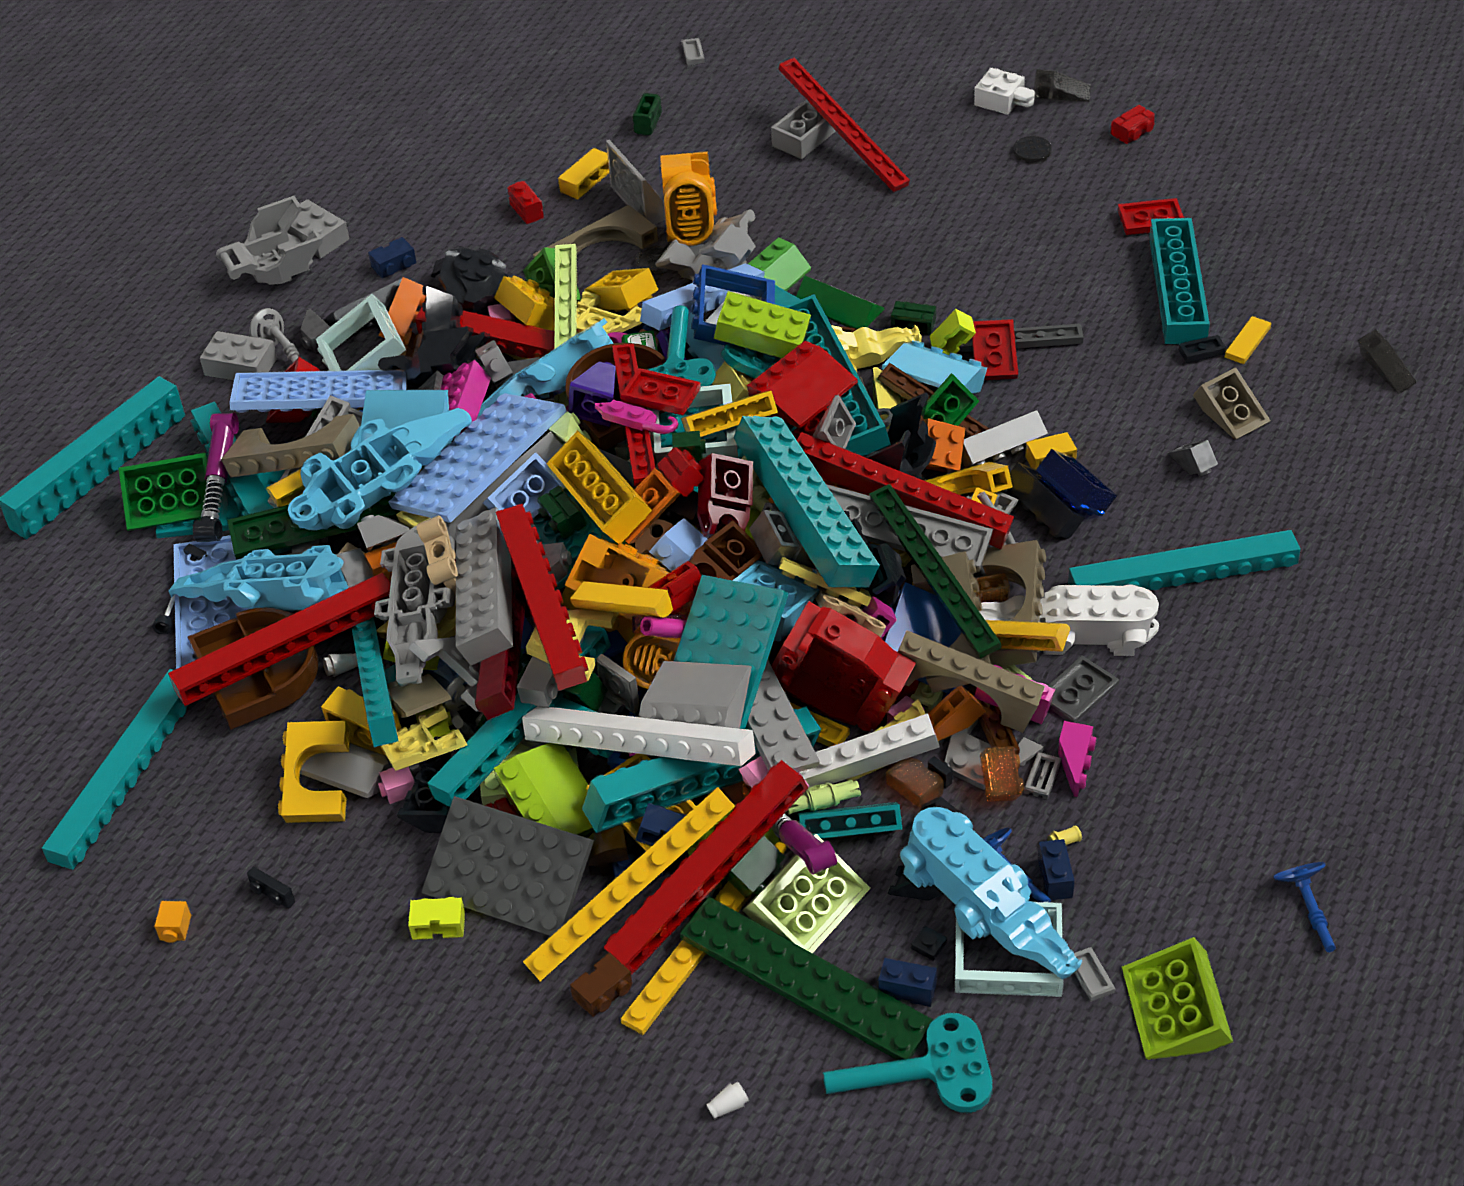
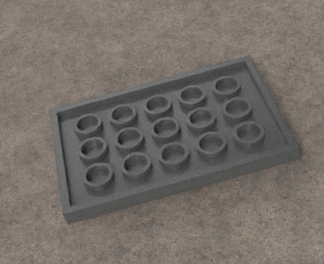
(507, 866)

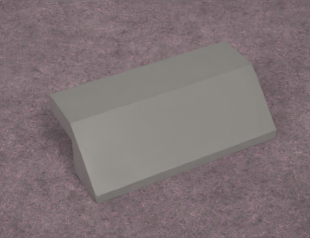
(351, 771)

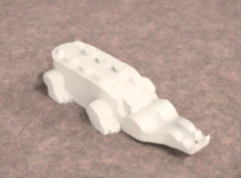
(1094, 613)

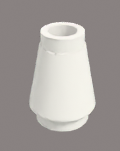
(339, 663)
(728, 1100)

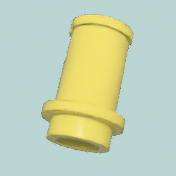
(1069, 835)

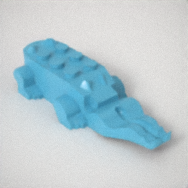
(551, 371)
(269, 580)
(985, 888)

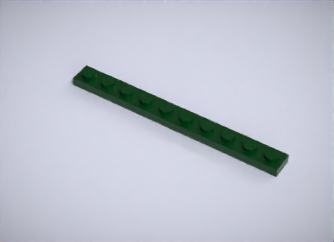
(935, 571)

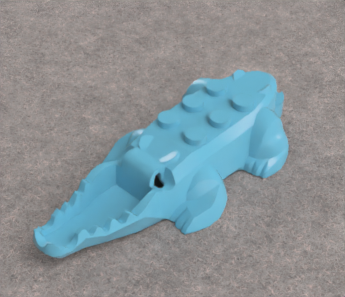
(371, 470)

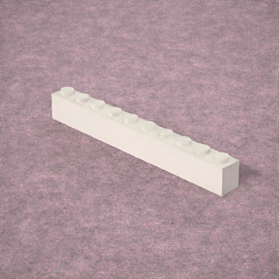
(640, 735)

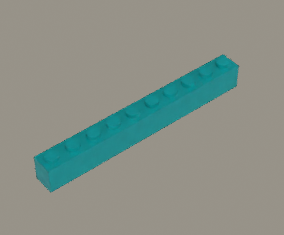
(247, 489)
(1193, 563)
(374, 683)
(497, 738)
(115, 777)

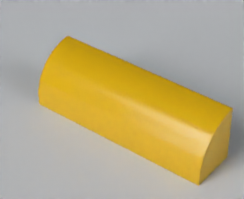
(730, 414)
(286, 489)
(622, 599)
(1030, 635)

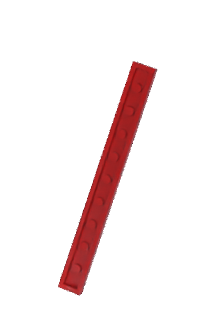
(844, 125)
(638, 441)

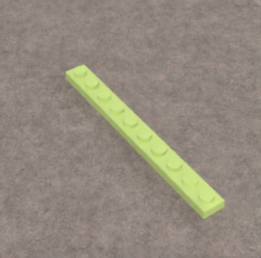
(565, 299)

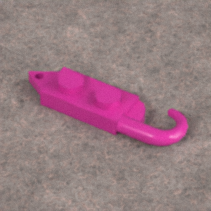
(634, 417)

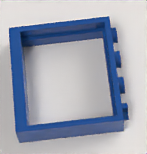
(728, 281)

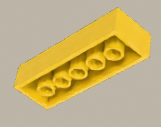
(599, 487)

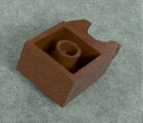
(726, 553)

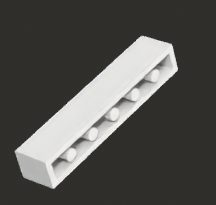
(873, 751)

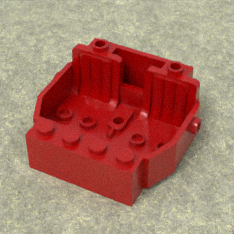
(840, 668)

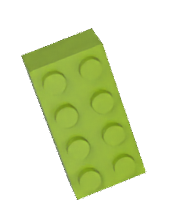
(760, 325)

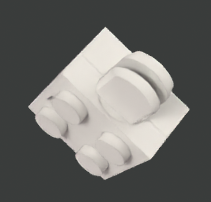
(1002, 91)

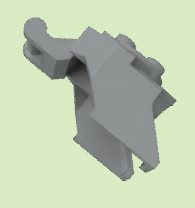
(269, 250)
(725, 250)

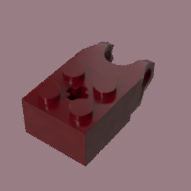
(724, 492)

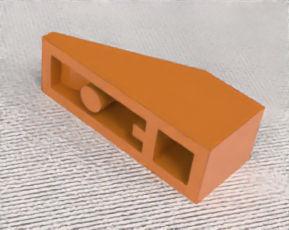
(955, 713)

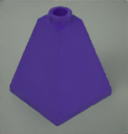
(592, 387)

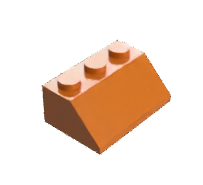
(658, 495)

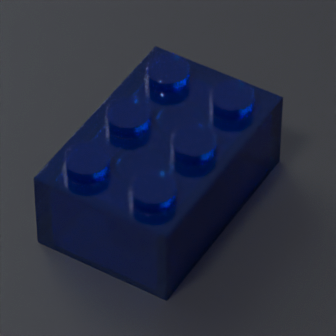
(1075, 483)

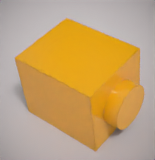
(172, 921)

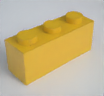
(584, 174)

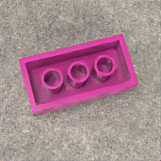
(466, 388)

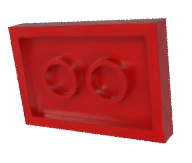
(1137, 216)
(996, 348)
(660, 391)

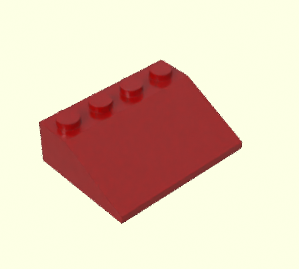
(803, 383)

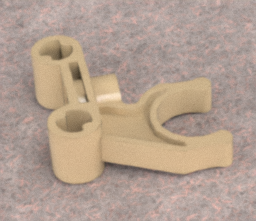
(436, 540)
(847, 609)

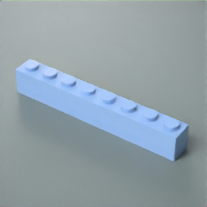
(658, 310)

